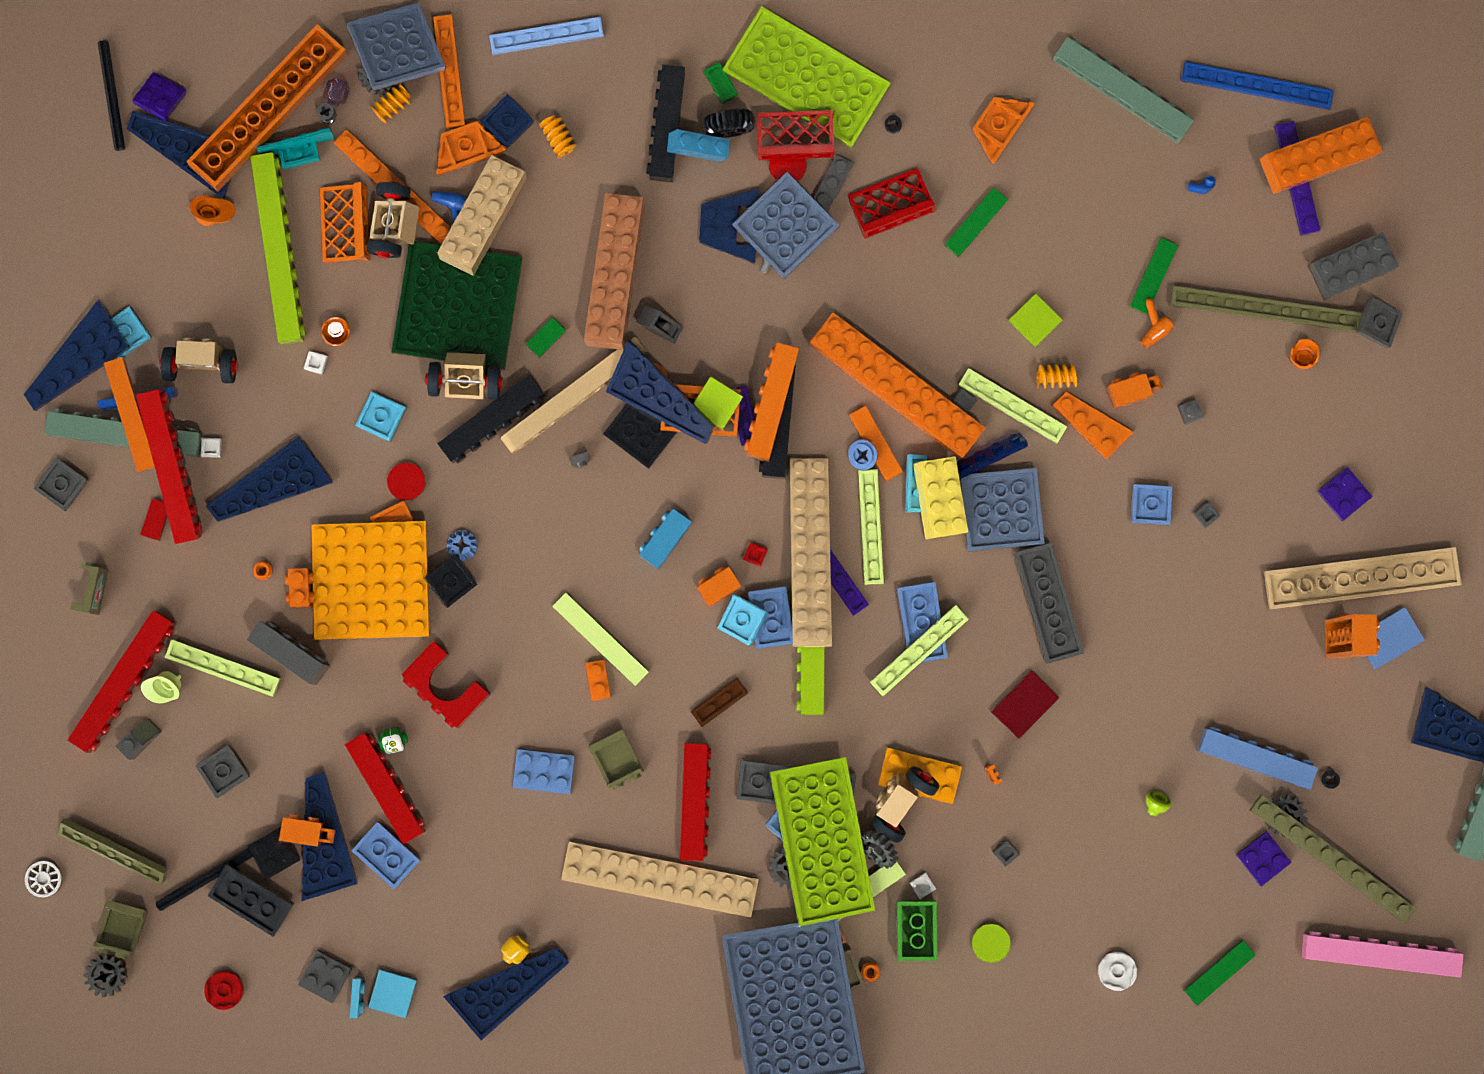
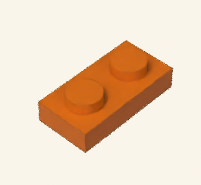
(598, 680)

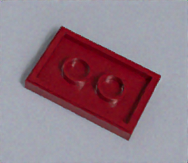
(1025, 705)

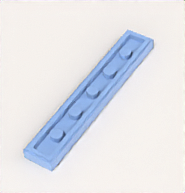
(546, 35)

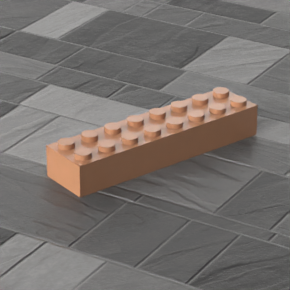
(614, 271)

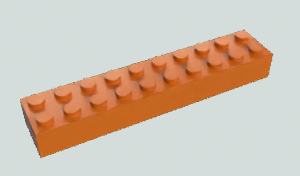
(267, 108)
(896, 386)

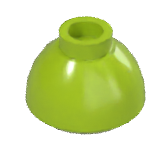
(1157, 802)

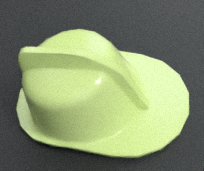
(162, 687)

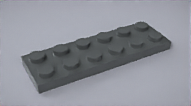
(1048, 603)
(756, 781)

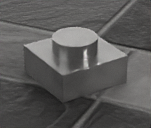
(1190, 411)
(580, 460)

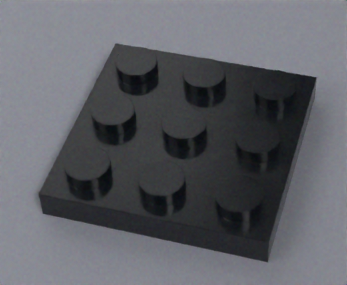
(639, 435)

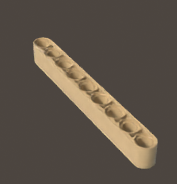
(564, 401)

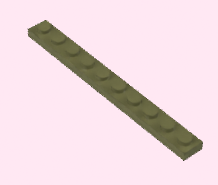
(1265, 309)
(1332, 858)

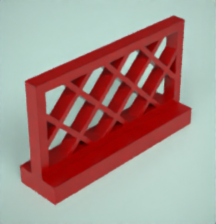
(800, 150)
(901, 215)

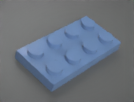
(920, 612)

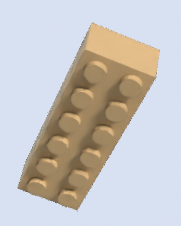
(482, 215)

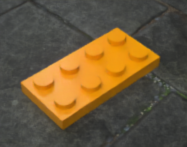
(944, 773)

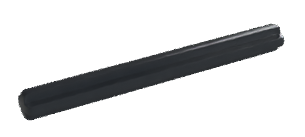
(111, 95)
(201, 881)

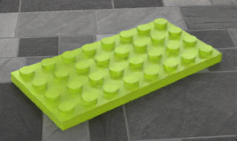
(806, 75)
(822, 841)

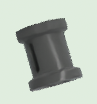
(332, 113)

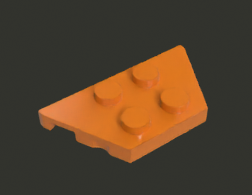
(1000, 124)
(465, 147)

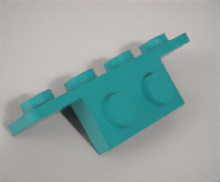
(299, 149)

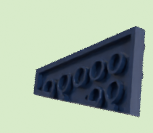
(172, 142)
(83, 353)
(649, 390)
(279, 478)
(1448, 728)
(330, 864)
(496, 997)

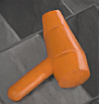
(1159, 329)

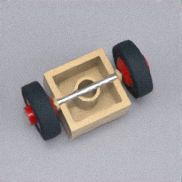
(392, 221)
(198, 356)
(464, 377)
(898, 799)

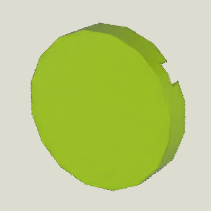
(991, 943)

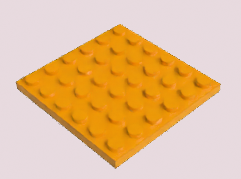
(370, 580)

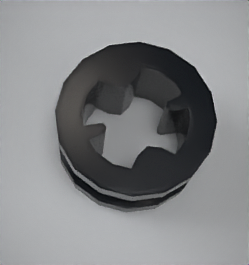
(896, 129)
(1330, 773)

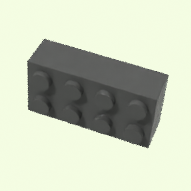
(1353, 266)
(287, 652)

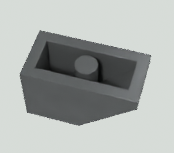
(659, 324)
(138, 739)

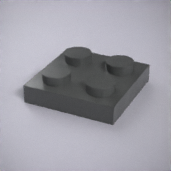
(1379, 322)
(61, 484)
(222, 771)
(325, 976)

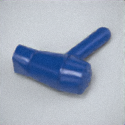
(451, 200)

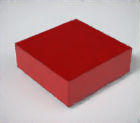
(755, 554)

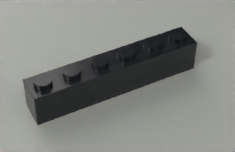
(667, 120)
(491, 419)
(776, 465)

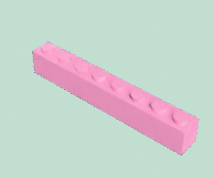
(1382, 955)

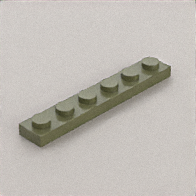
(112, 851)

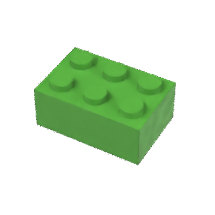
(916, 930)

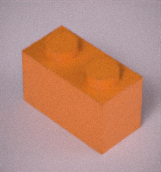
(718, 586)

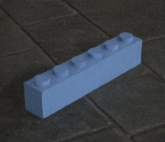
(1258, 759)

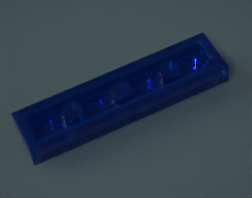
(991, 454)

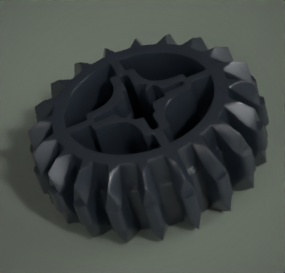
(729, 123)

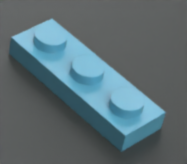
(912, 499)

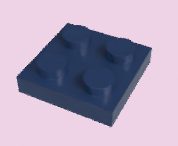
(507, 121)

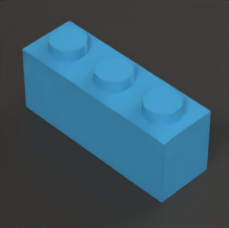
(698, 145)
(664, 538)

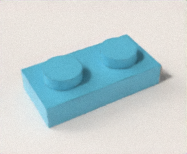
(357, 1005)

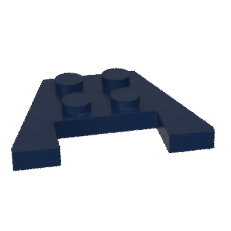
(717, 226)

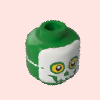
(392, 740)

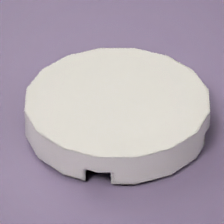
(1117, 971)

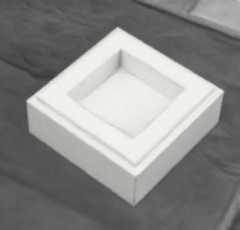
(315, 362)
(211, 447)
(922, 885)

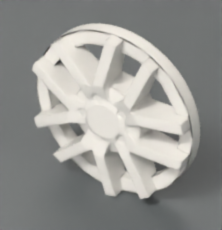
(43, 879)

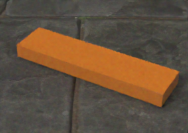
(869, 431)

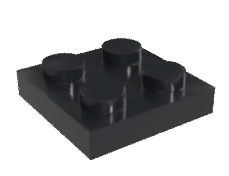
(450, 581)
(273, 855)

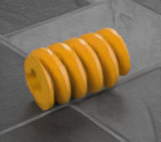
(391, 103)
(557, 136)
(1057, 375)

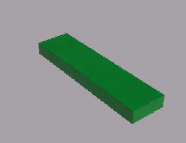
(976, 222)
(1153, 275)
(1219, 972)

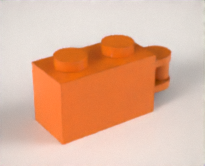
(1132, 389)
(304, 831)

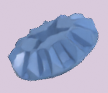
(854, 454)
(468, 538)

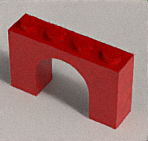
(419, 676)

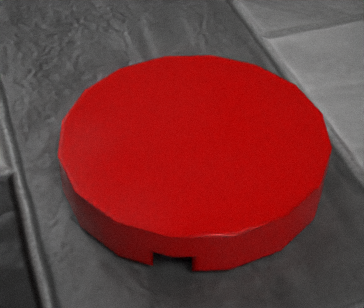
(794, 167)
(406, 481)
(224, 990)

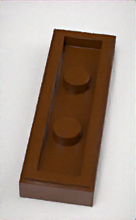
(719, 702)

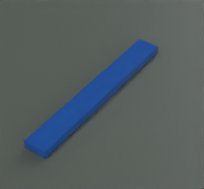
(1257, 85)

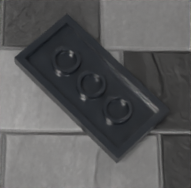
(250, 899)

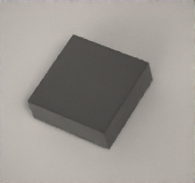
(964, 401)
(1206, 514)
(1006, 853)

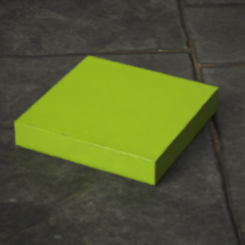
(1035, 320)
(717, 402)

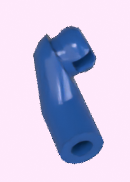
(1204, 187)

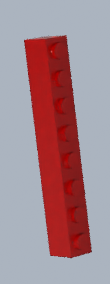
(169, 466)
(122, 681)

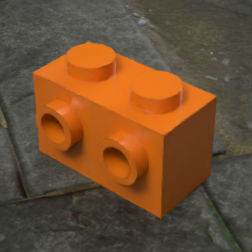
(300, 588)

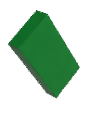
(720, 83)
(546, 337)

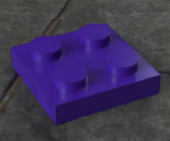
(159, 96)
(1344, 494)
(1263, 859)

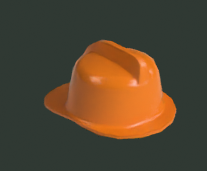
(211, 210)

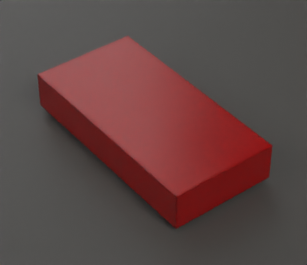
(154, 520)

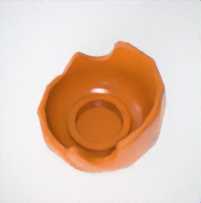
(335, 331)
(1305, 354)

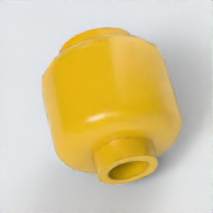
(515, 949)

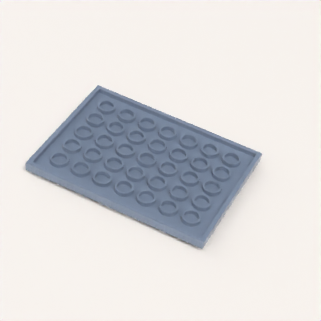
(793, 1000)

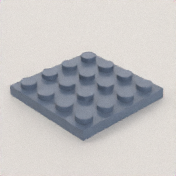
(396, 46)
(785, 225)
(1002, 509)

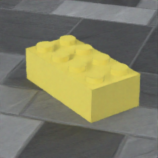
(940, 498)

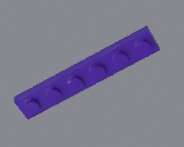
(1301, 194)

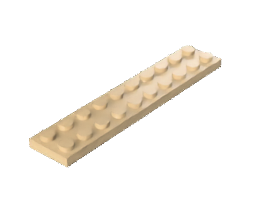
(810, 553)
(1362, 578)
(660, 879)

